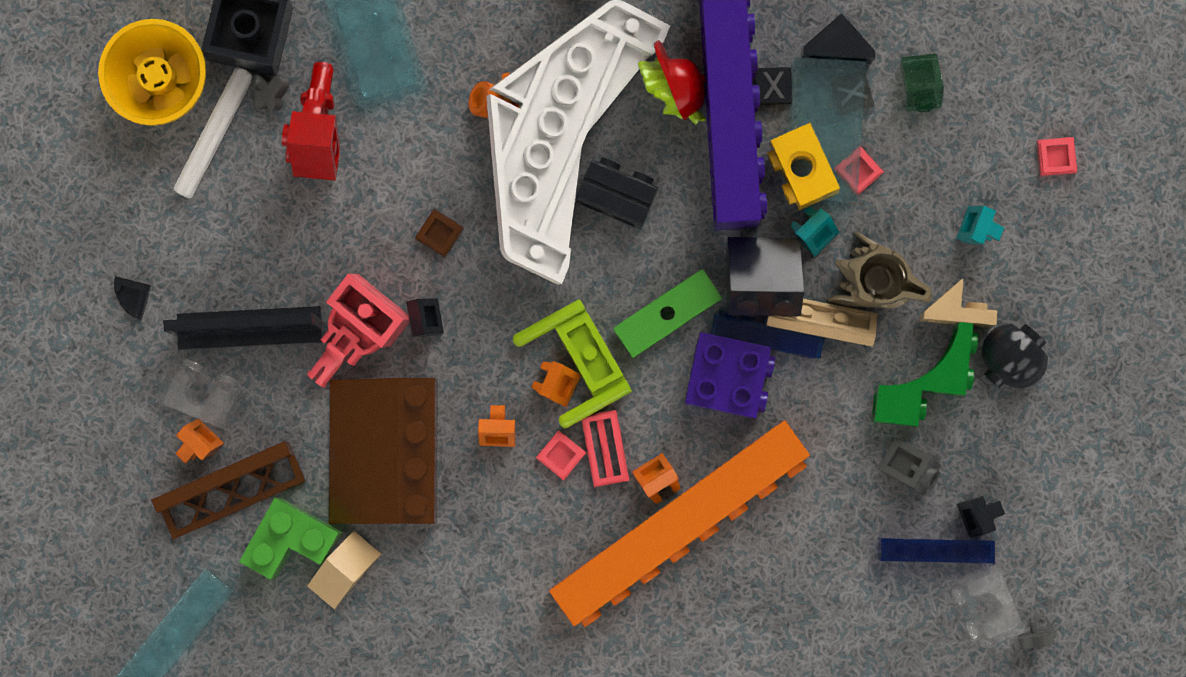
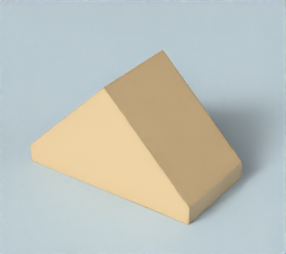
(343, 569)

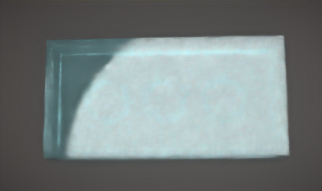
(832, 100)

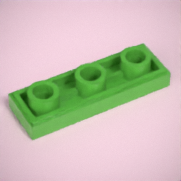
(686, 301)

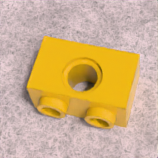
(803, 145)

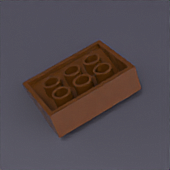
(383, 451)

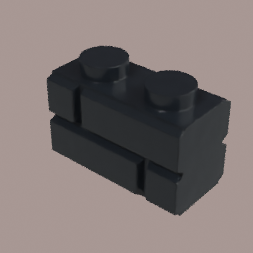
(617, 193)

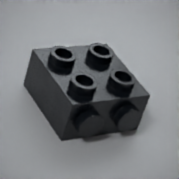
(764, 276)

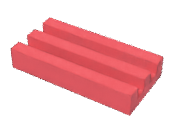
(610, 479)

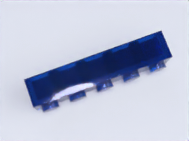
(758, 333)
(936, 550)

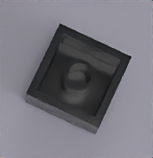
(248, 34)

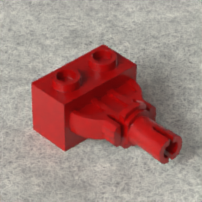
(313, 134)

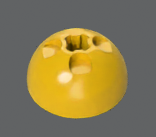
(134, 65)

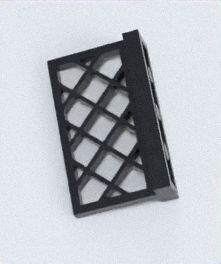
(246, 328)

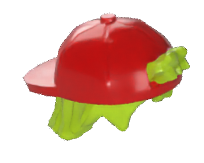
(676, 84)

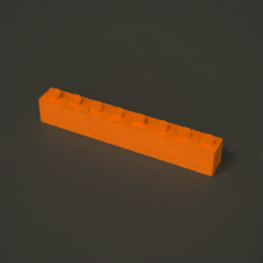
(679, 523)

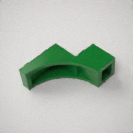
(950, 376)

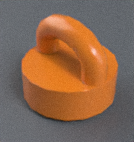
(478, 101)

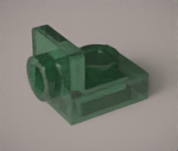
(922, 82)

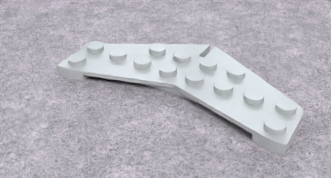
(541, 140)

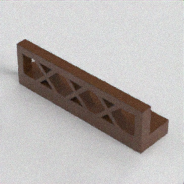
(223, 477)

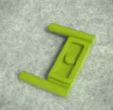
(588, 354)

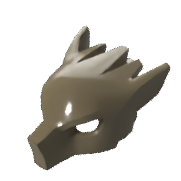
(878, 279)

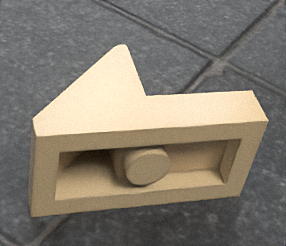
(949, 311)

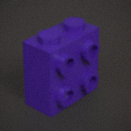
(729, 376)

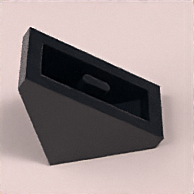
(839, 42)

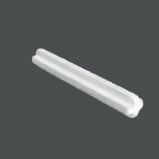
(213, 132)

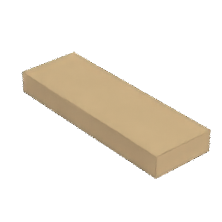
(830, 322)

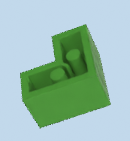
(286, 530)

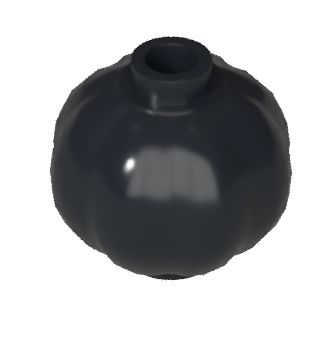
(1014, 356)

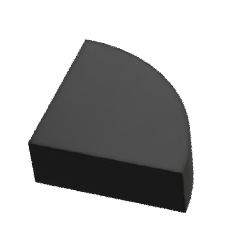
(132, 296)

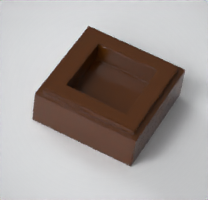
(439, 233)

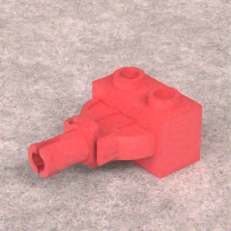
(361, 323)

